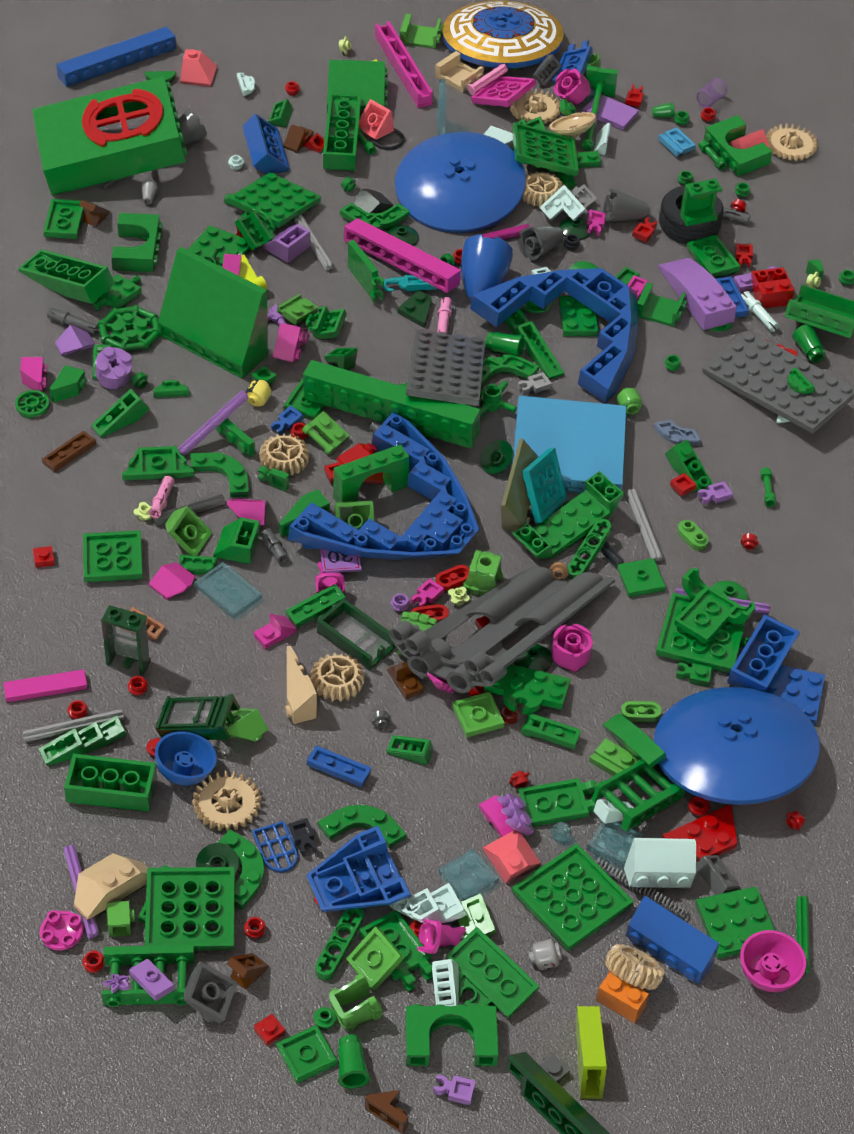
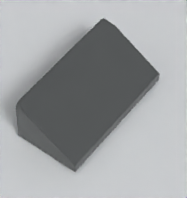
(716, 874)

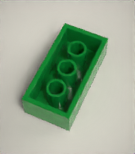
(110, 782)

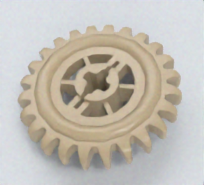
(535, 104)
(791, 139)
(227, 793)

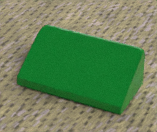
(281, 113)

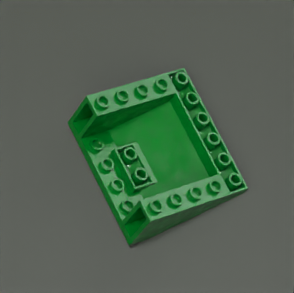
(215, 314)

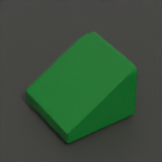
(815, 266)

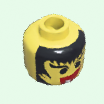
(259, 392)

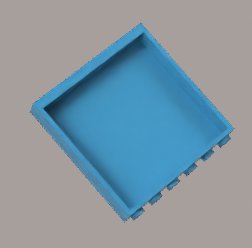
(584, 435)

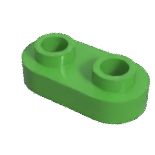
(693, 535)
(640, 711)

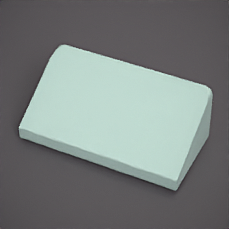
(602, 140)

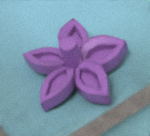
(117, 982)

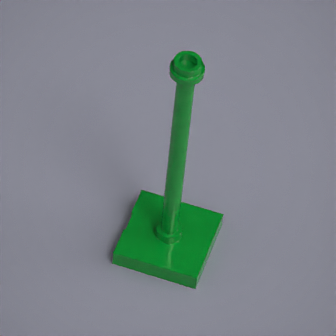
(604, 84)

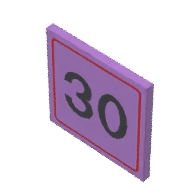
(337, 562)

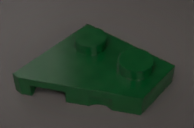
(416, 308)

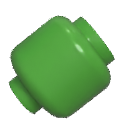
(631, 399)

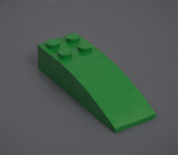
(342, 132)
(68, 275)

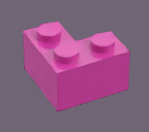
(289, 342)

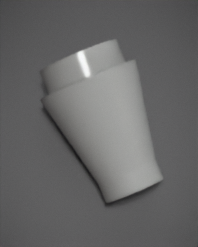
(149, 190)

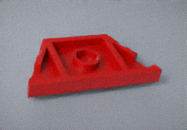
(712, 833)

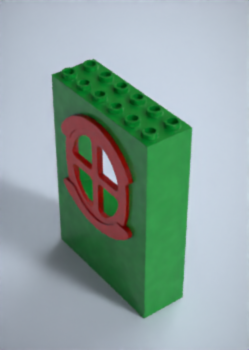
(81, 155)

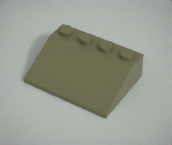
(515, 502)

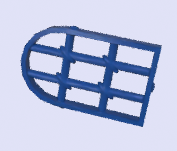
(278, 839)

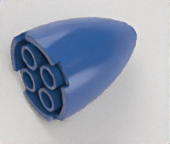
(484, 263)

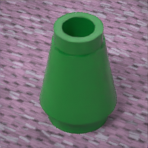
(664, 110)

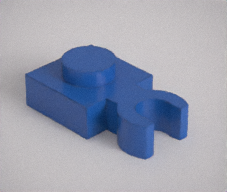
(287, 419)

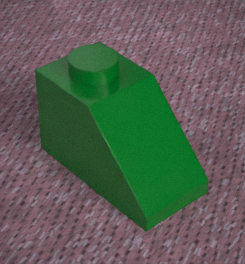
(68, 384)

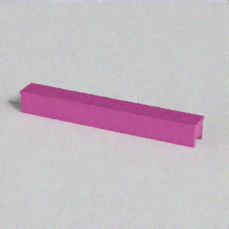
(403, 65)

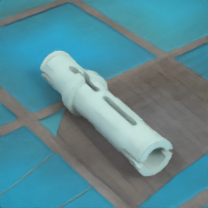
(755, 306)

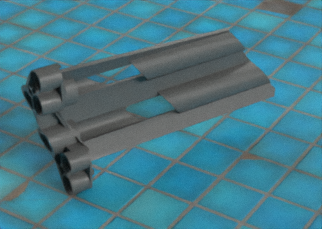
(481, 658)

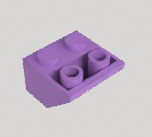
(289, 243)

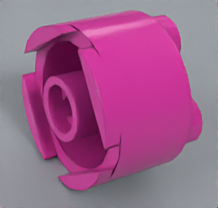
(572, 86)
(572, 647)

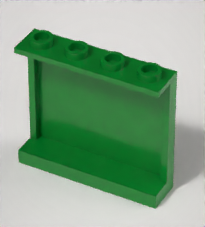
(359, 78)
(822, 311)

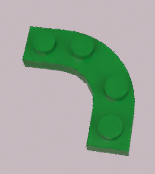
(584, 159)
(379, 220)
(507, 363)
(226, 465)
(362, 816)
(252, 868)

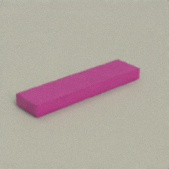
(45, 685)

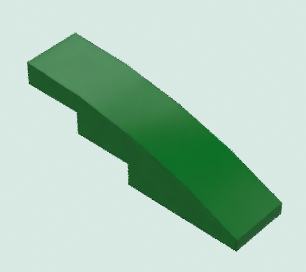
(634, 740)
(82, 742)

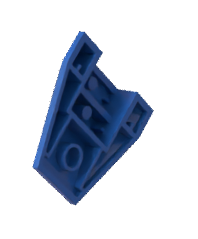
(358, 875)

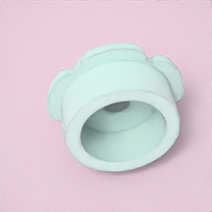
(236, 162)

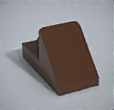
(297, 138)
(94, 213)
(405, 680)
(246, 969)
(383, 1107)

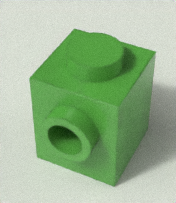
(119, 918)

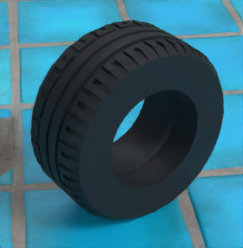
(675, 227)

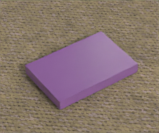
(613, 112)

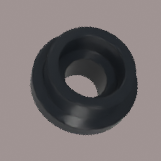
(572, 241)

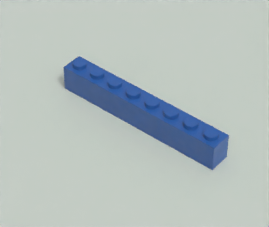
(116, 56)

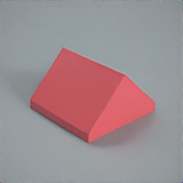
(376, 120)
(750, 140)

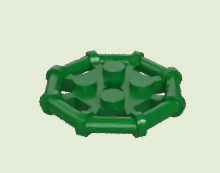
(121, 337)

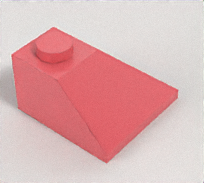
(197, 69)
(511, 856)

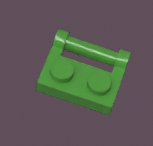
(329, 430)

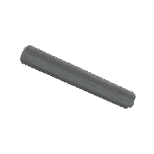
(196, 507)

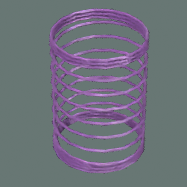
(714, 93)

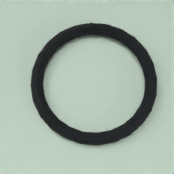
(390, 147)

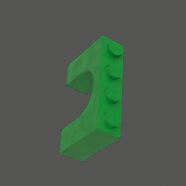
(739, 160)
(141, 257)
(350, 476)
(476, 1020)

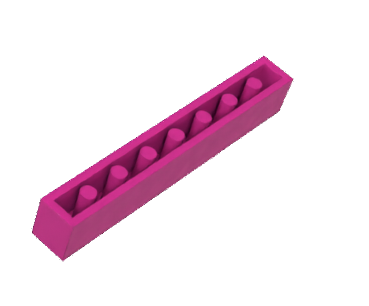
(403, 255)

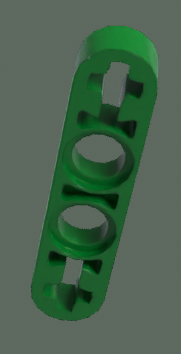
(592, 550)
(336, 941)

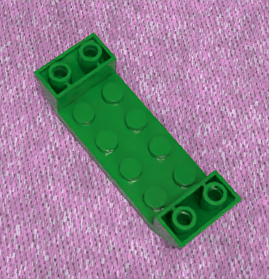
(571, 520)

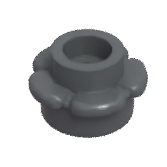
(380, 719)

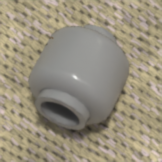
(545, 954)

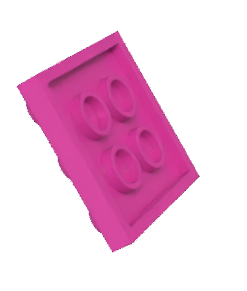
(503, 91)

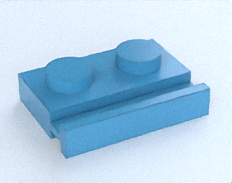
(676, 142)

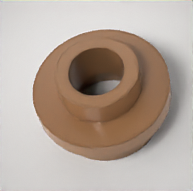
(559, 567)

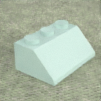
(661, 863)

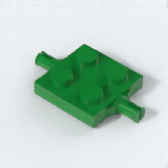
(120, 293)

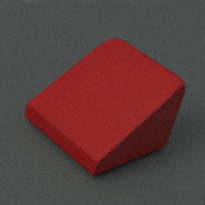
(316, 143)

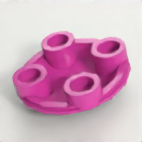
(61, 930)

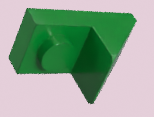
(343, 357)

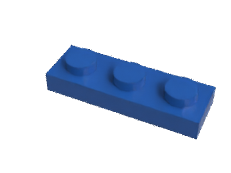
(731, 289)
(339, 766)

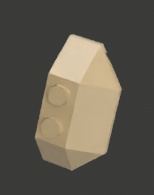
(108, 882)

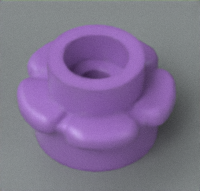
(400, 602)

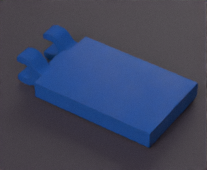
(575, 58)

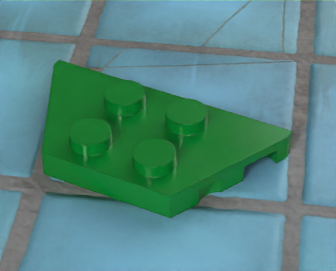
(157, 463)

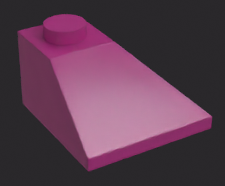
(249, 509)

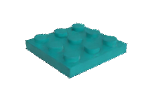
(544, 485)

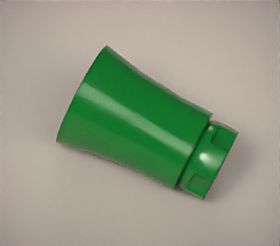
(505, 343)
(809, 343)
(352, 1063)

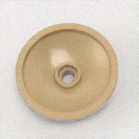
(573, 124)

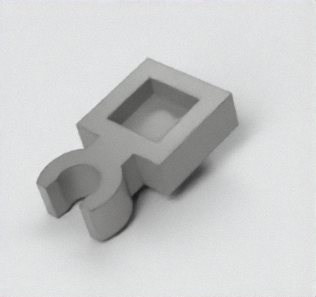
(536, 383)

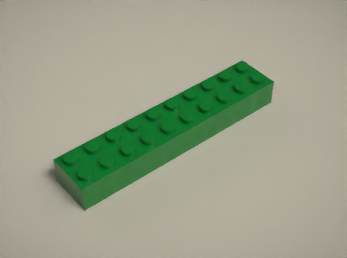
(379, 399)

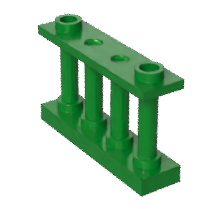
(645, 808)
(159, 956)

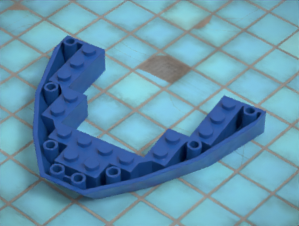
(594, 289)
(437, 532)

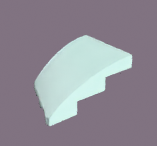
(438, 905)

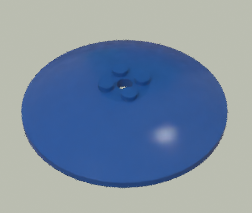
(465, 200)
(730, 767)

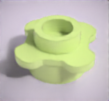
(345, 45)
(813, 280)
(143, 511)
(458, 596)

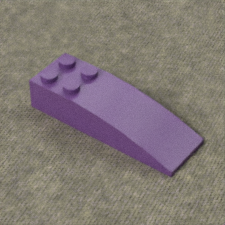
(704, 295)

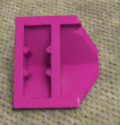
(171, 580)

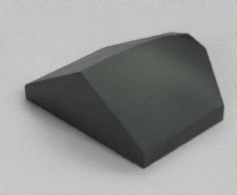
(372, 201)

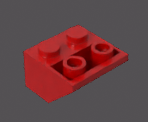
(772, 287)

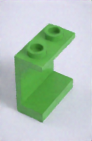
(420, 35)

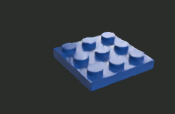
(799, 688)

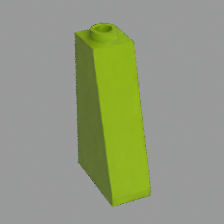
(590, 1052)

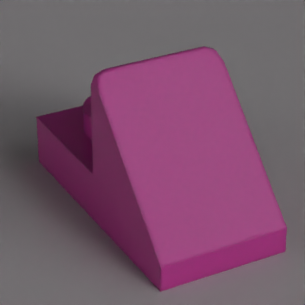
(275, 631)

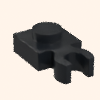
(302, 834)

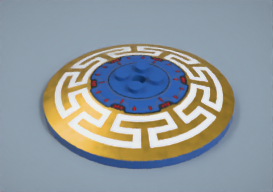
(502, 33)

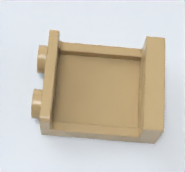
(457, 73)

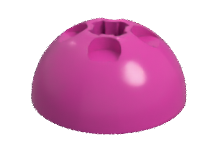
(772, 961)

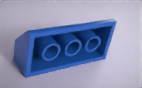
(265, 146)
(762, 654)
(672, 940)

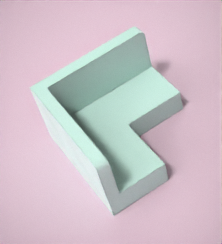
(563, 200)

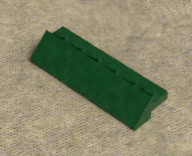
(551, 1098)

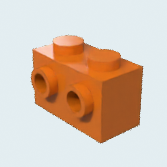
(622, 997)

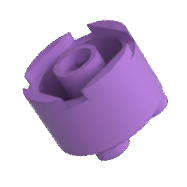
(113, 367)

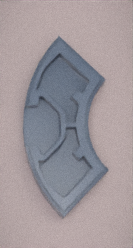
(676, 434)

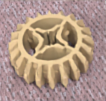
(540, 188)
(284, 454)
(338, 673)
(634, 967)

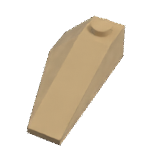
(300, 691)

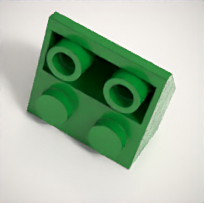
(238, 540)

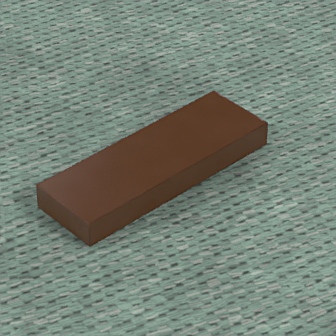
(69, 451)

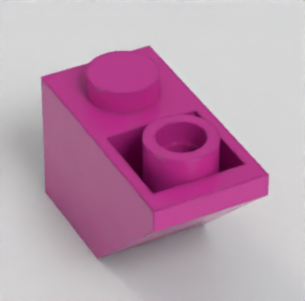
(33, 372)

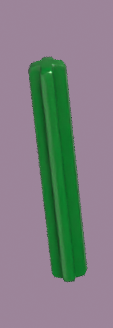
(802, 925)

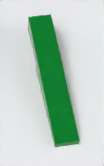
(534, 344)

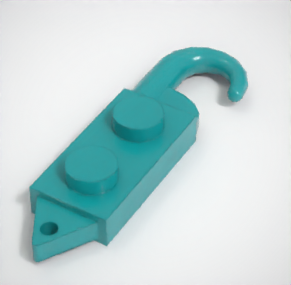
(408, 283)

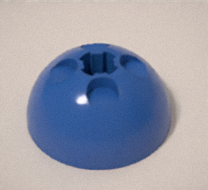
(185, 758)

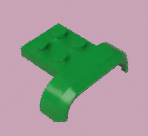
(708, 609)

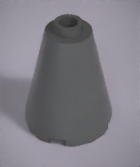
(191, 128)
(624, 207)
(539, 240)

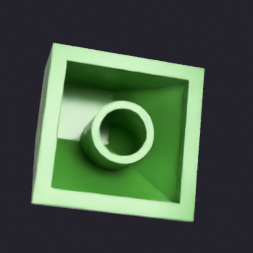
(354, 512)
(188, 530)
(247, 725)

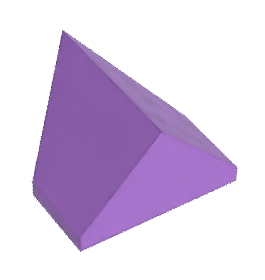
(73, 340)

